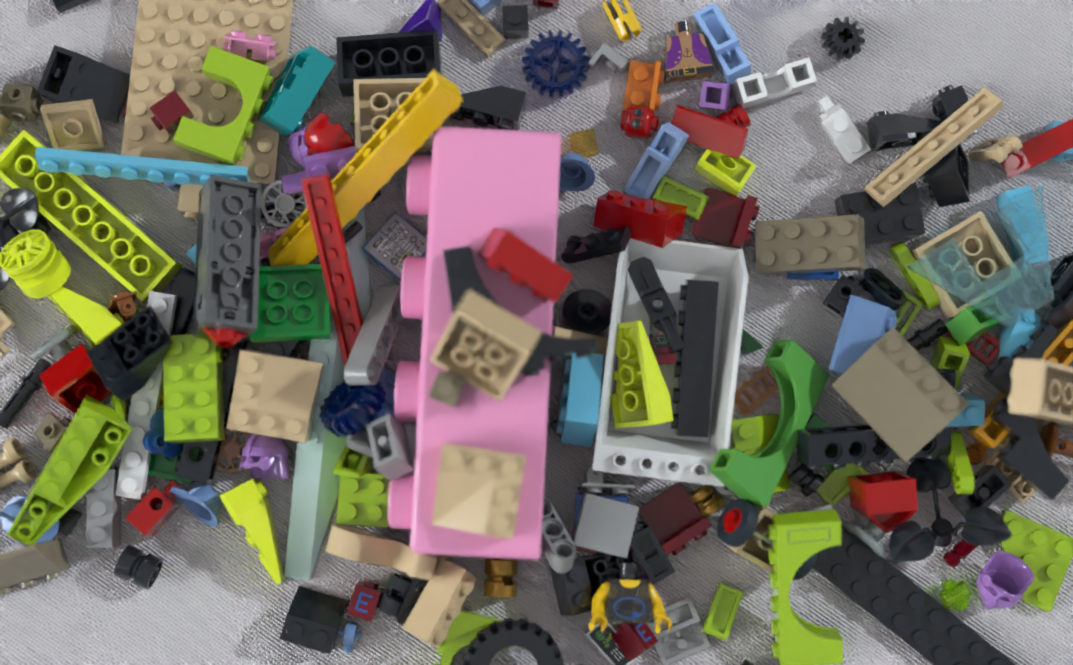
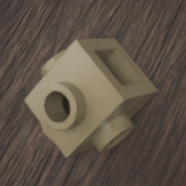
(20, 102)
(57, 426)

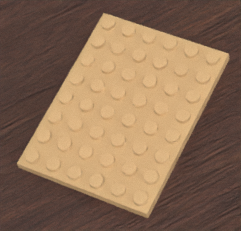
(169, 56)

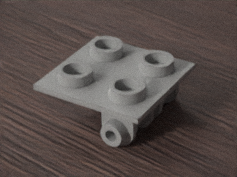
(594, 484)

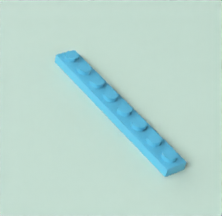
(134, 167)

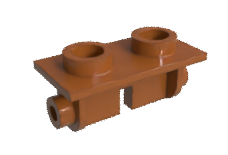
(123, 305)

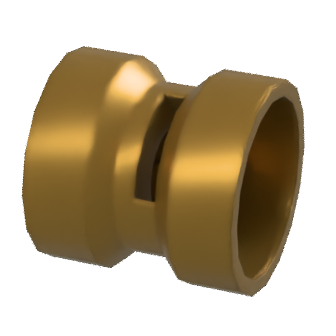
(711, 504)

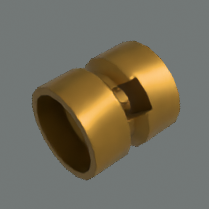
(500, 577)

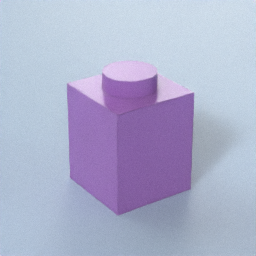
(716, 94)

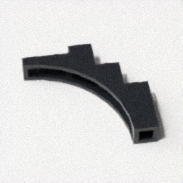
(464, 276)
(1025, 451)

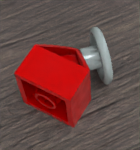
(72, 373)
(884, 501)

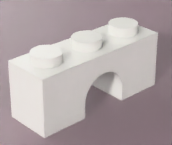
(786, 81)

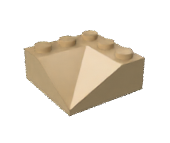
(377, 101)
(979, 246)
(485, 345)
(275, 395)
(478, 490)

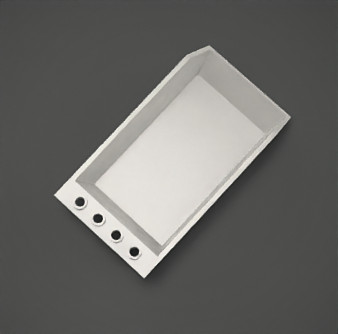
(659, 442)

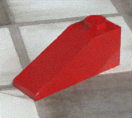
(1040, 149)

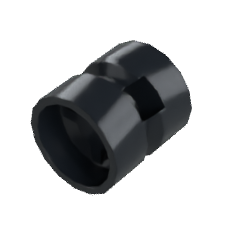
(137, 566)
(390, 601)

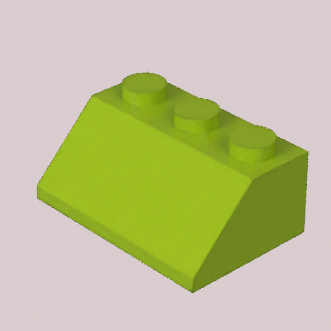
(753, 435)

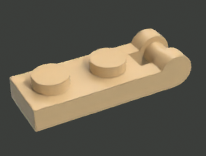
(995, 149)

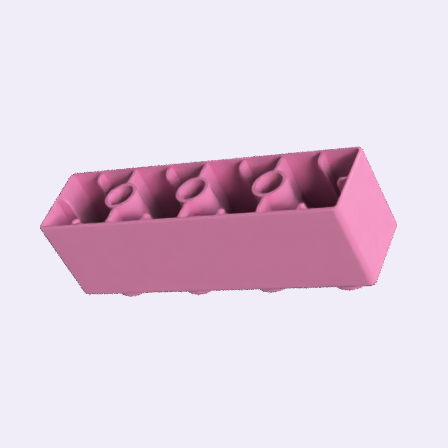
(467, 190)

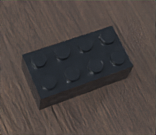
(387, 57)

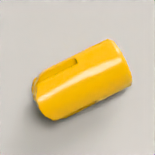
(623, 21)

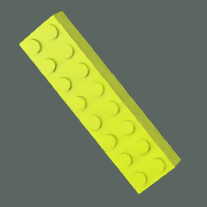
(90, 220)

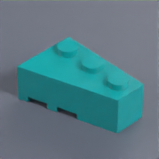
(295, 90)

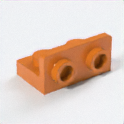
(643, 84)

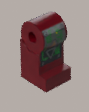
(660, 346)

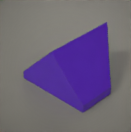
(425, 18)

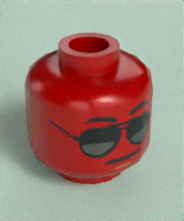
(639, 122)

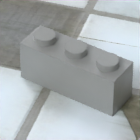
(104, 512)

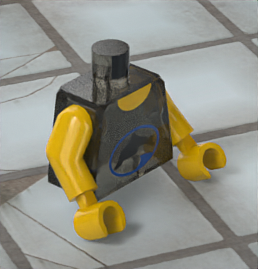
(628, 601)

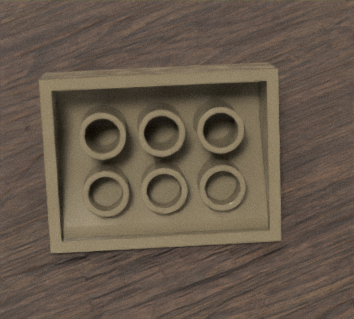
(899, 395)
(31, 563)

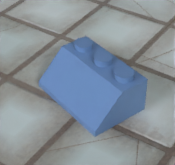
(861, 328)

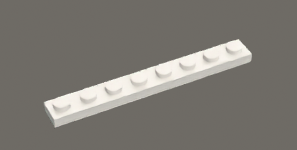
(143, 405)

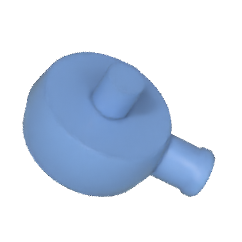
(350, 634)

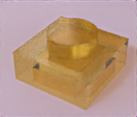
(584, 143)

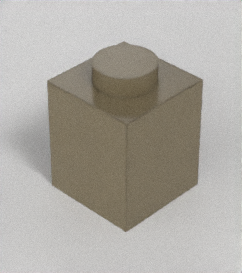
(447, 389)

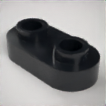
(882, 289)

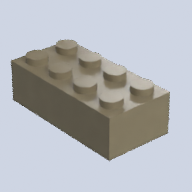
(810, 245)

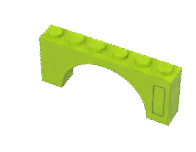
(795, 540)

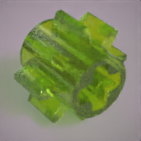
(955, 595)

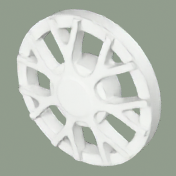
(283, 203)

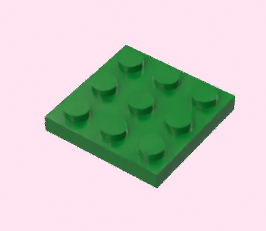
(292, 304)

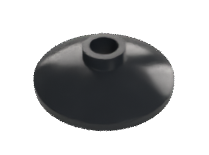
(587, 303)

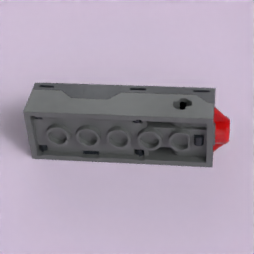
(227, 261)

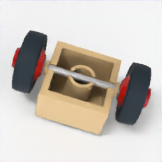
(746, 533)

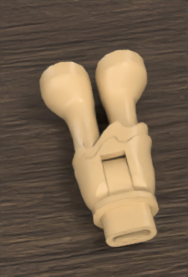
(22, 471)

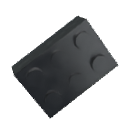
(893, 222)

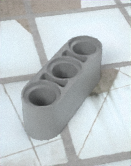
(556, 545)

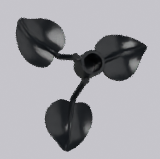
(22, 211)
(912, 543)

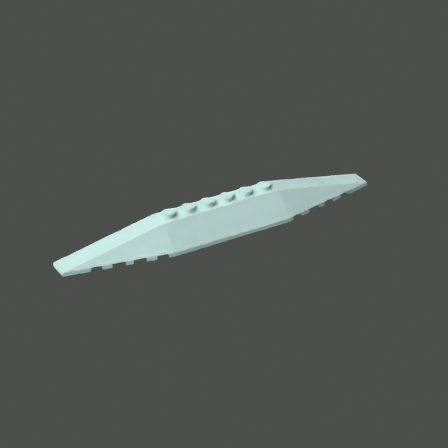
(314, 482)

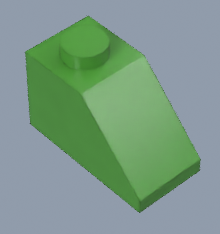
(970, 325)

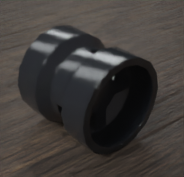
(806, 479)

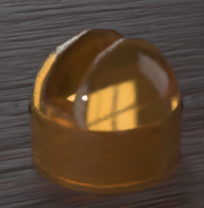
(976, 453)

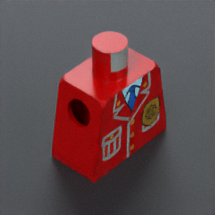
(145, 515)

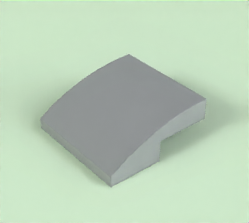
(605, 525)
(685, 634)

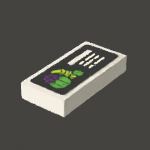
(607, 645)

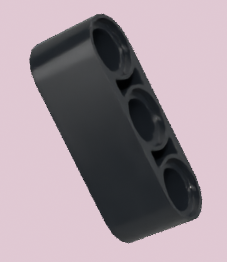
(184, 288)

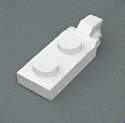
(842, 131)

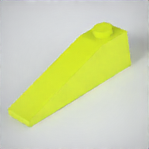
(87, 316)
(640, 387)
(252, 509)

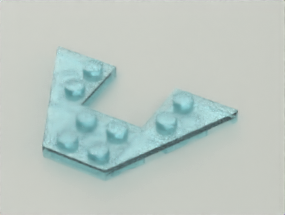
(1015, 288)

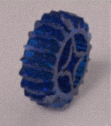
(565, 65)
(351, 407)

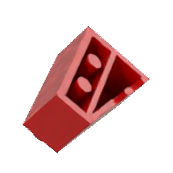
(647, 219)
(524, 265)

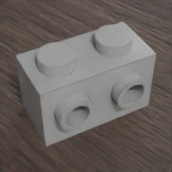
(390, 447)

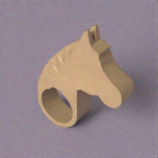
(382, 550)

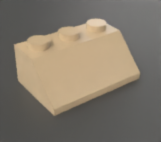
(439, 603)

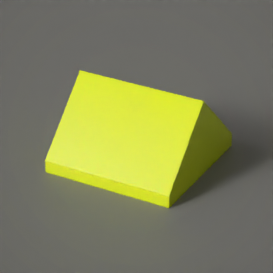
(725, 171)

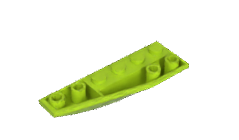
(72, 469)

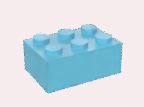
(580, 400)

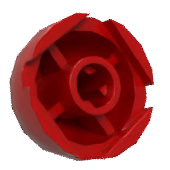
(325, 137)

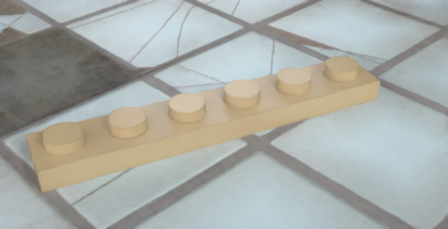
(934, 146)

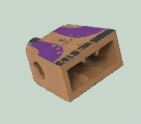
(686, 56)

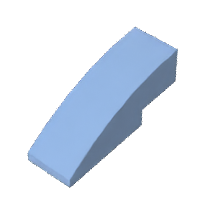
(722, 43)
(656, 161)

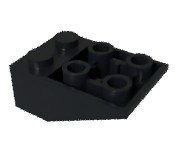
(78, 78)
(493, 106)
(131, 354)
(578, 586)

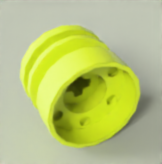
(35, 263)

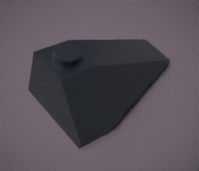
(898, 130)

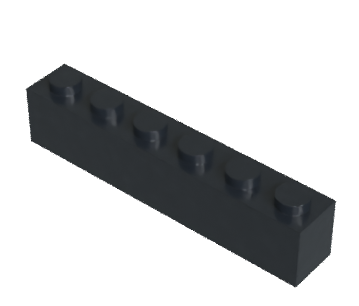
(696, 359)

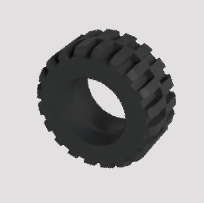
(513, 633)

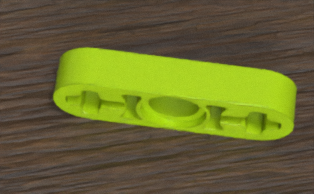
(919, 284)
(960, 465)

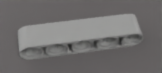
(375, 337)

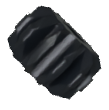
(850, 32)

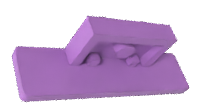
(318, 164)

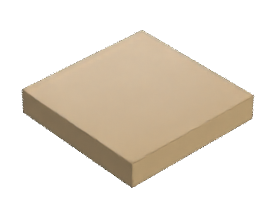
(73, 125)

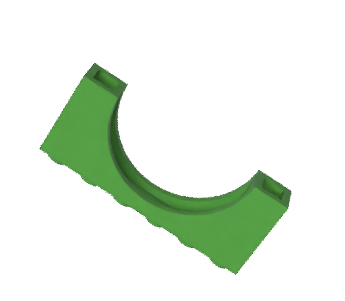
(800, 386)

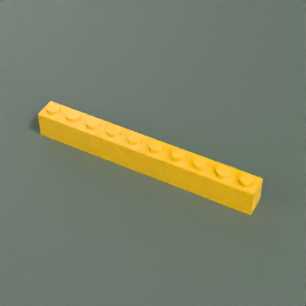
(374, 164)

